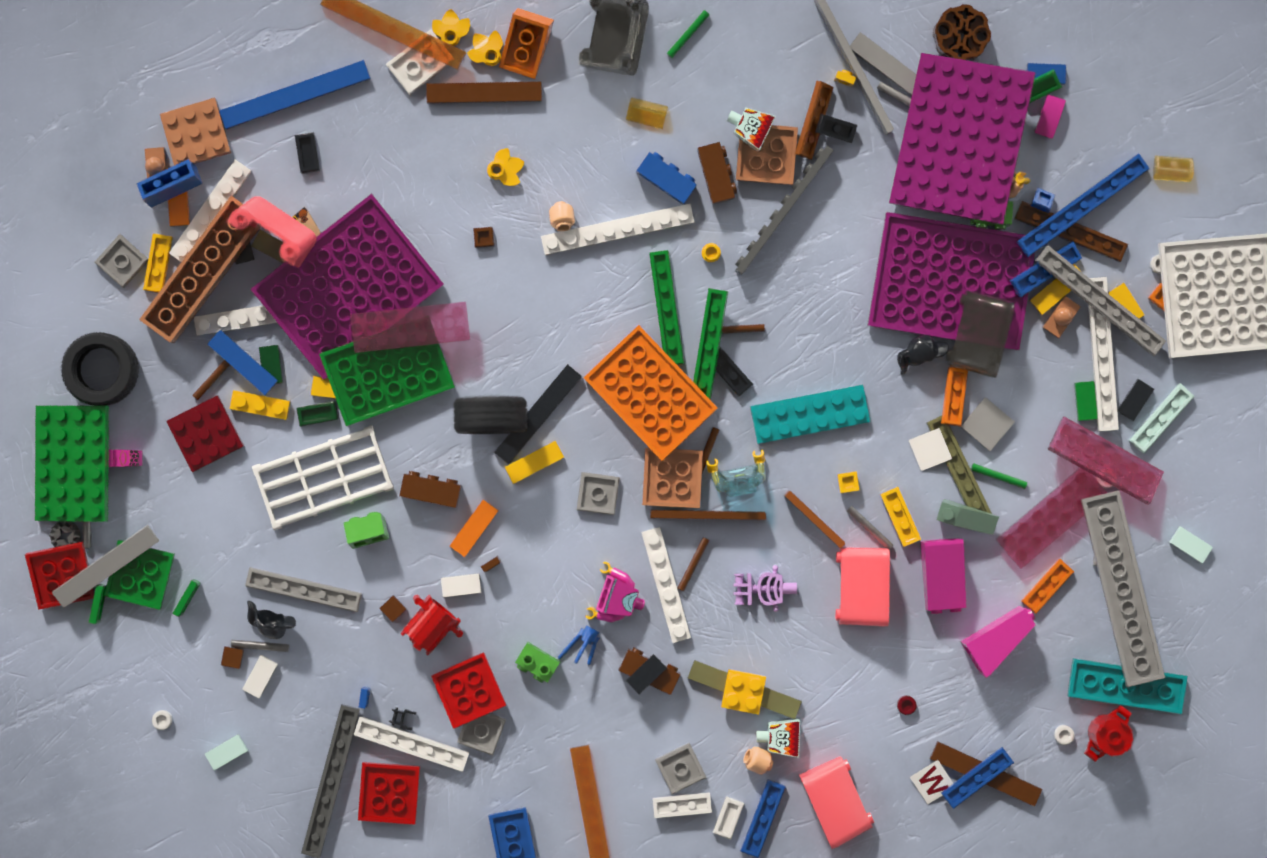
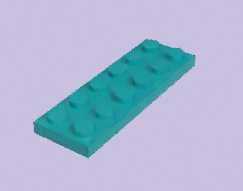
(810, 414)
(1106, 684)

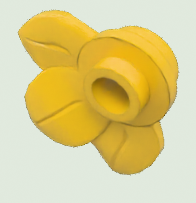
(451, 26)
(484, 47)
(508, 167)

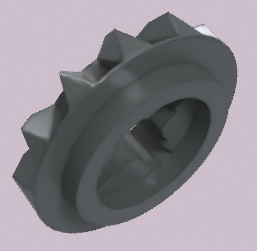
(67, 527)

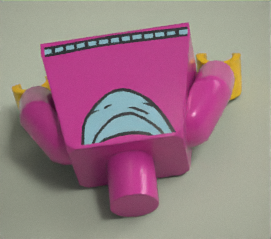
(617, 597)

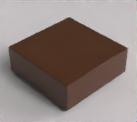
(483, 237)
(491, 564)
(393, 608)
(232, 657)

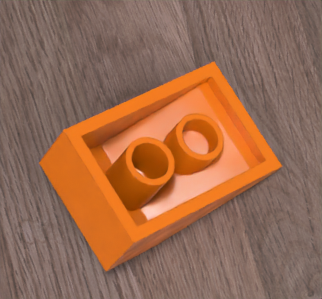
(526, 43)

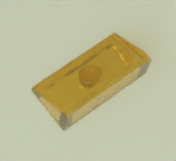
(646, 113)
(1173, 168)

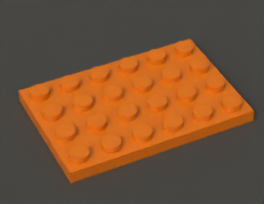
(650, 393)

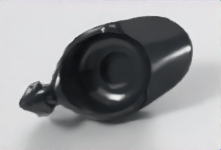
(919, 351)
(269, 623)

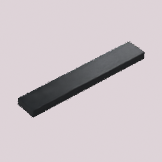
(539, 413)

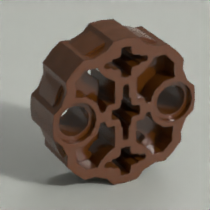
(948, 20)

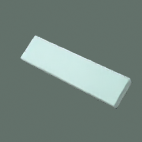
(1161, 418)

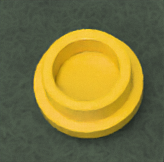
(711, 252)

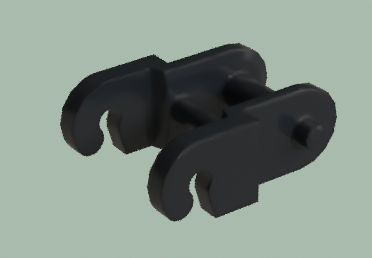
(396, 711)

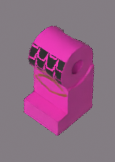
(125, 458)

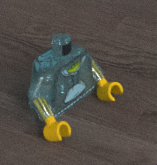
(739, 480)

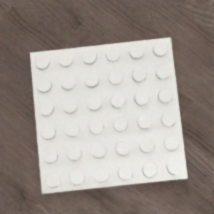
(1215, 294)

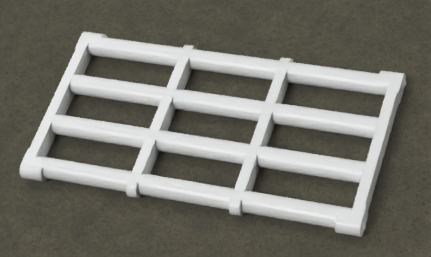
(302, 474)

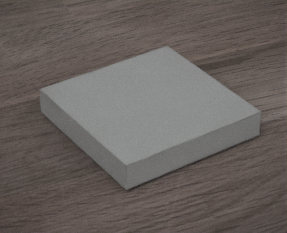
(121, 261)
(987, 424)
(597, 493)
(482, 733)
(680, 768)

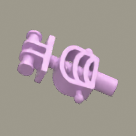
(782, 588)

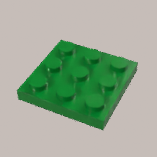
(142, 579)

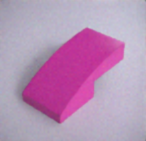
(1050, 116)

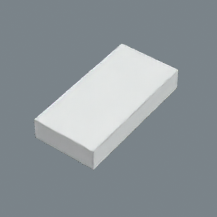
(461, 585)
(260, 676)
(728, 817)

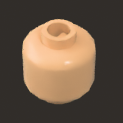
(561, 216)
(758, 760)

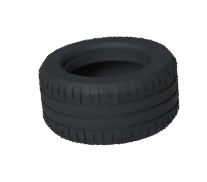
(72, 369)
(490, 415)

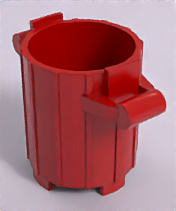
(430, 624)
(1109, 734)

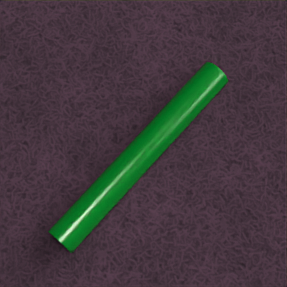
(688, 33)
(999, 476)

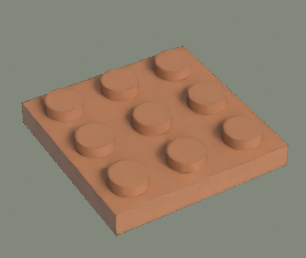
(195, 132)
(774, 160)
(673, 480)

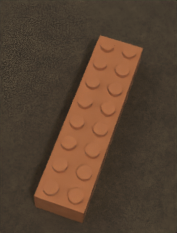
(198, 274)

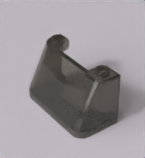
(616, 36)
(981, 333)

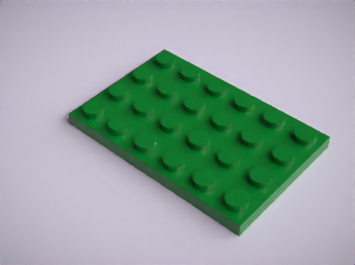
(384, 379)
(71, 463)

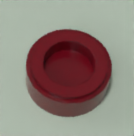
(906, 705)

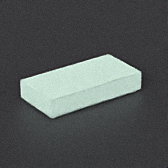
(1191, 544)
(226, 752)

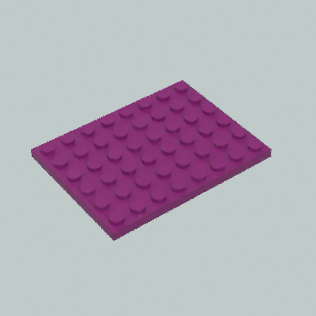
(962, 138)
(933, 262)
(352, 269)

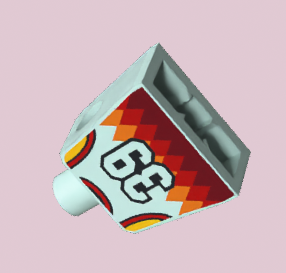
(751, 126)
(781, 737)

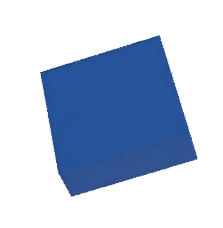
(1043, 200)
(364, 697)

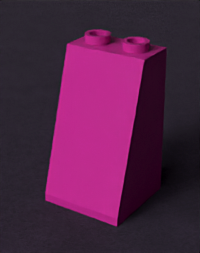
(943, 574)
(998, 639)

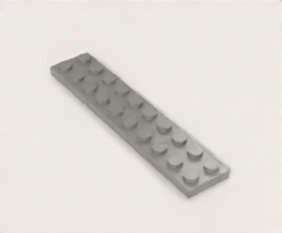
(1122, 588)

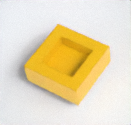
(845, 77)
(848, 482)

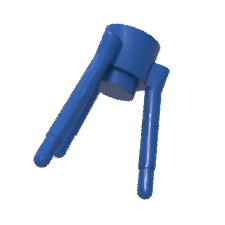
(588, 636)

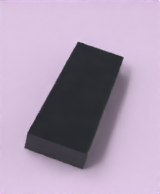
(732, 374)

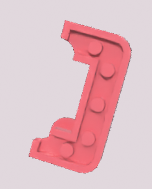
(297, 237)
(864, 586)
(836, 801)

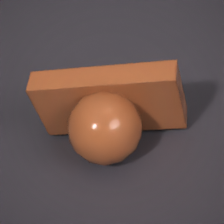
(155, 161)
(1061, 317)

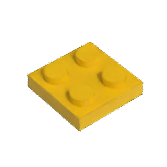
(743, 691)

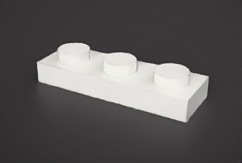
(682, 805)

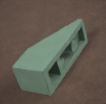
(967, 517)

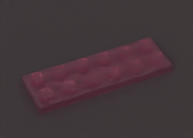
(410, 327)
(1105, 460)
(1049, 518)

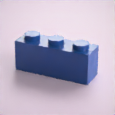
(666, 177)
(169, 183)

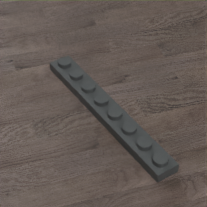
(787, 203)
(330, 781)

